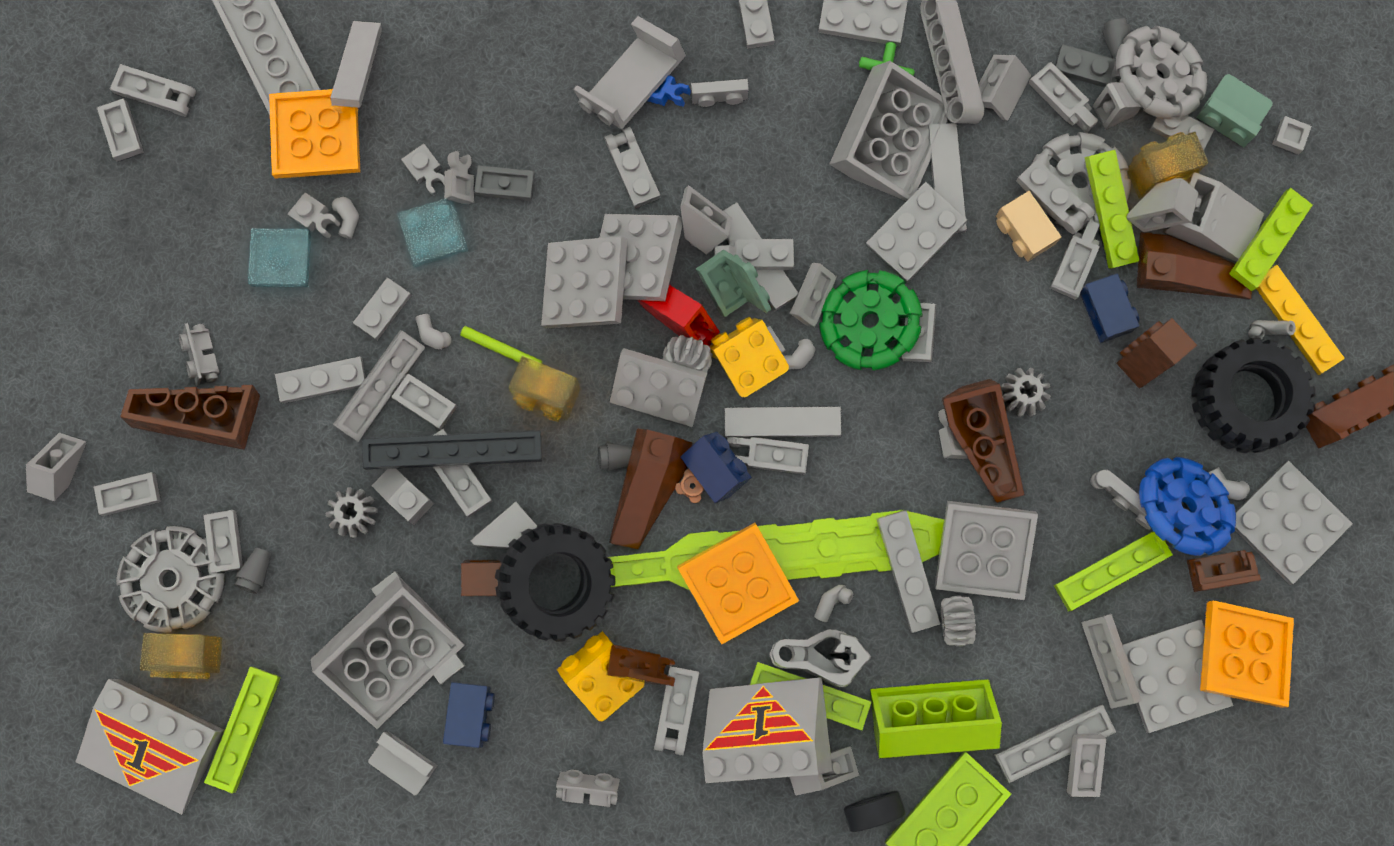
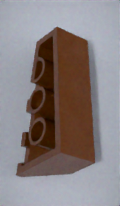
(1353, 409)

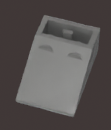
(1220, 219)

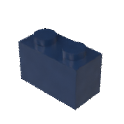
(1109, 308)
(716, 466)
(468, 715)

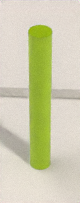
(495, 345)

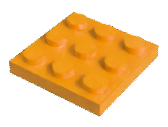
(312, 135)
(738, 583)
(1247, 654)

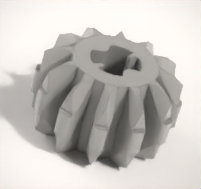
(688, 353)
(1022, 401)
(361, 505)
(958, 621)

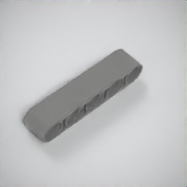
(952, 61)

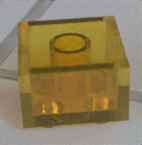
(1165, 161)
(544, 389)
(175, 653)

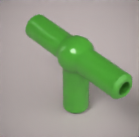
(889, 53)

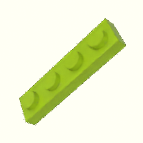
(1111, 209)
(1271, 239)
(1112, 570)
(838, 705)
(242, 730)

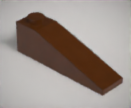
(1181, 267)
(982, 429)
(648, 484)

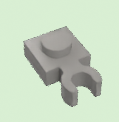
(424, 167)
(458, 183)
(312, 215)
(949, 443)

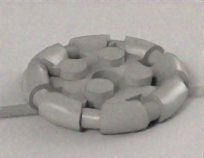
(1147, 86)
(1074, 164)
(151, 573)

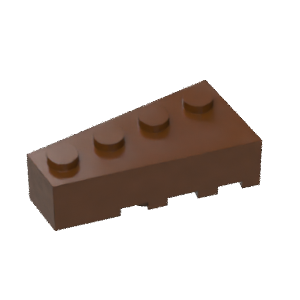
(1155, 352)
(204, 415)

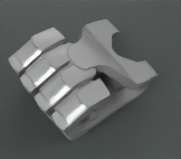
(811, 661)

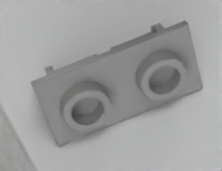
(200, 365)
(573, 785)

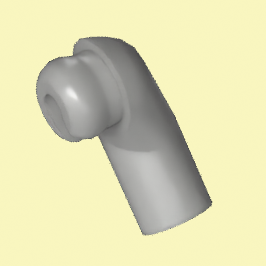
(349, 215)
(1265, 327)
(431, 336)
(802, 355)
(1237, 490)
(831, 598)

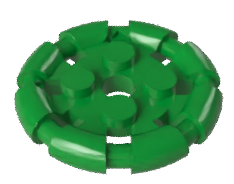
(867, 303)

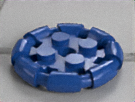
(1166, 510)

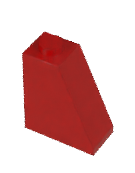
(683, 316)

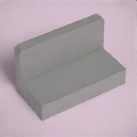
(1003, 84)
(401, 763)

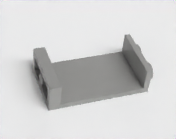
(633, 75)

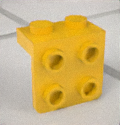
(749, 356)
(588, 678)

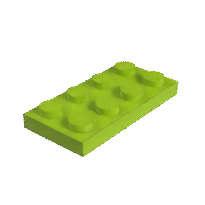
(952, 808)

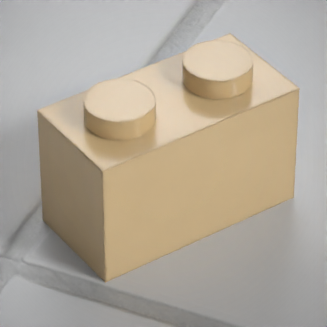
(1027, 226)

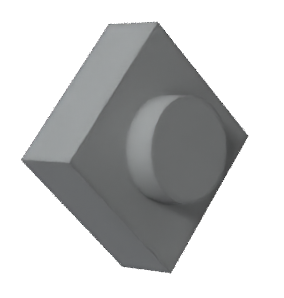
(1291, 135)

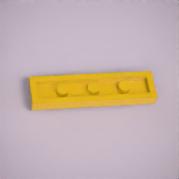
(1309, 334)

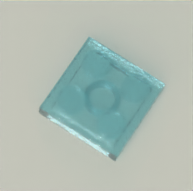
(432, 232)
(279, 258)

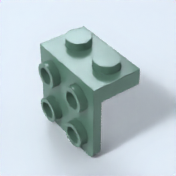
(1235, 110)
(732, 283)

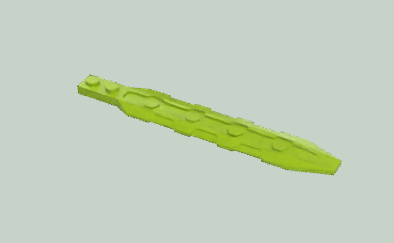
(802, 550)

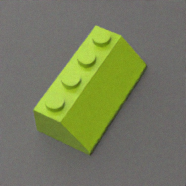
(935, 718)

